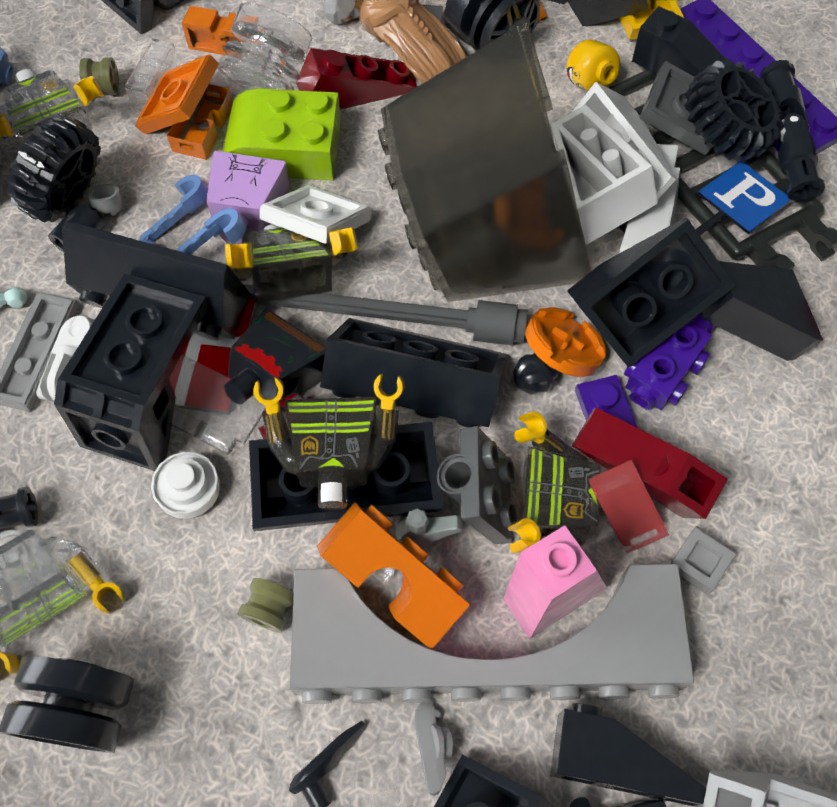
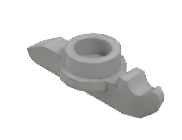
(434, 745)

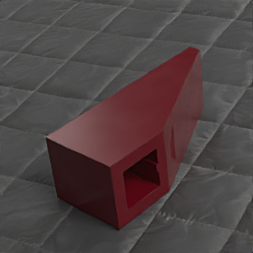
(354, 77)
(667, 472)

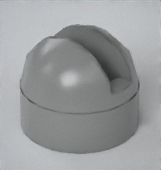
(105, 199)

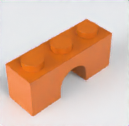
(427, 600)

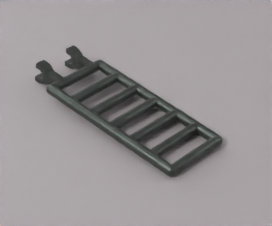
(757, 245)

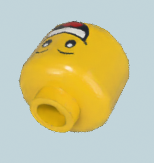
(591, 63)

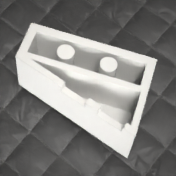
(605, 172)

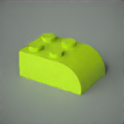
(287, 128)

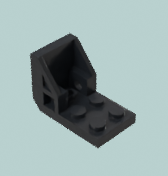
(118, 380)

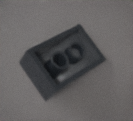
(651, 290)

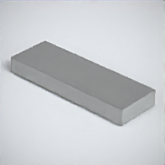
(32, 349)

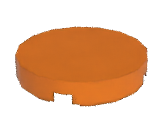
(564, 342)

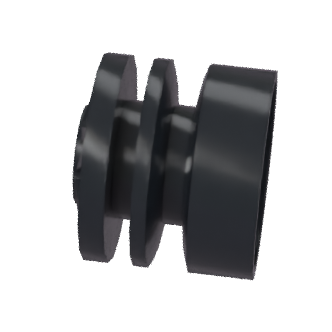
(485, 20)

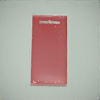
(628, 506)

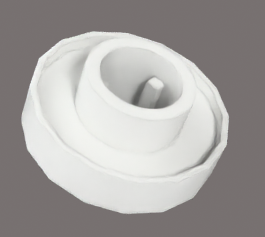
(185, 485)

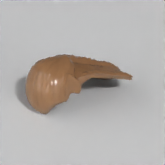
(413, 34)

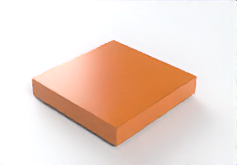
(177, 94)

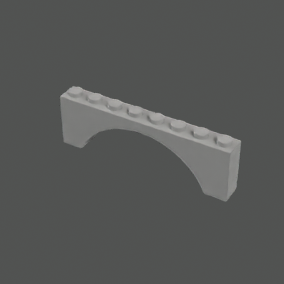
(629, 646)

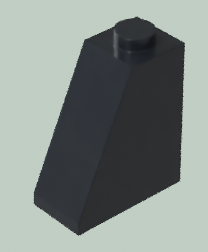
(766, 310)

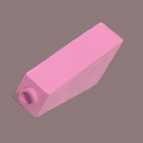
(551, 582)

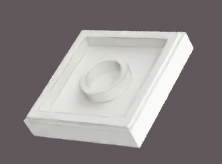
(314, 213)

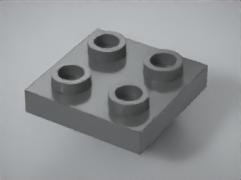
(486, 496)

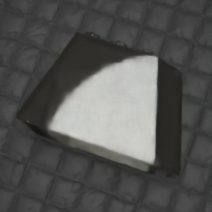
(483, 176)

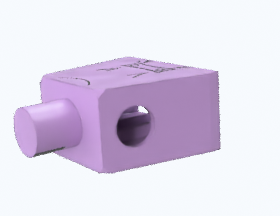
(245, 185)

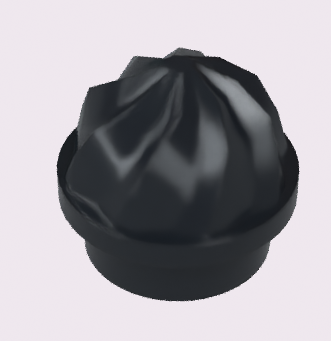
(533, 374)

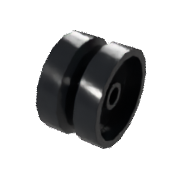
(69, 696)

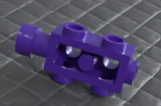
(674, 359)

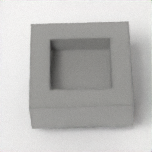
(702, 560)

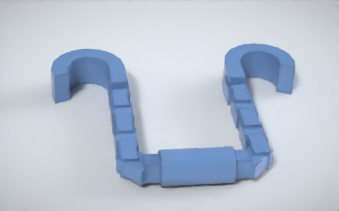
(194, 196)

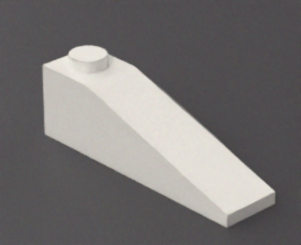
(625, 121)

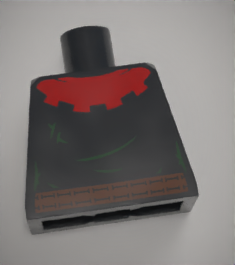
(273, 350)

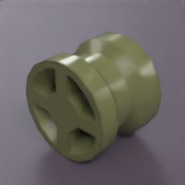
(104, 72)
(266, 605)

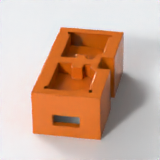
(208, 28)
(198, 142)

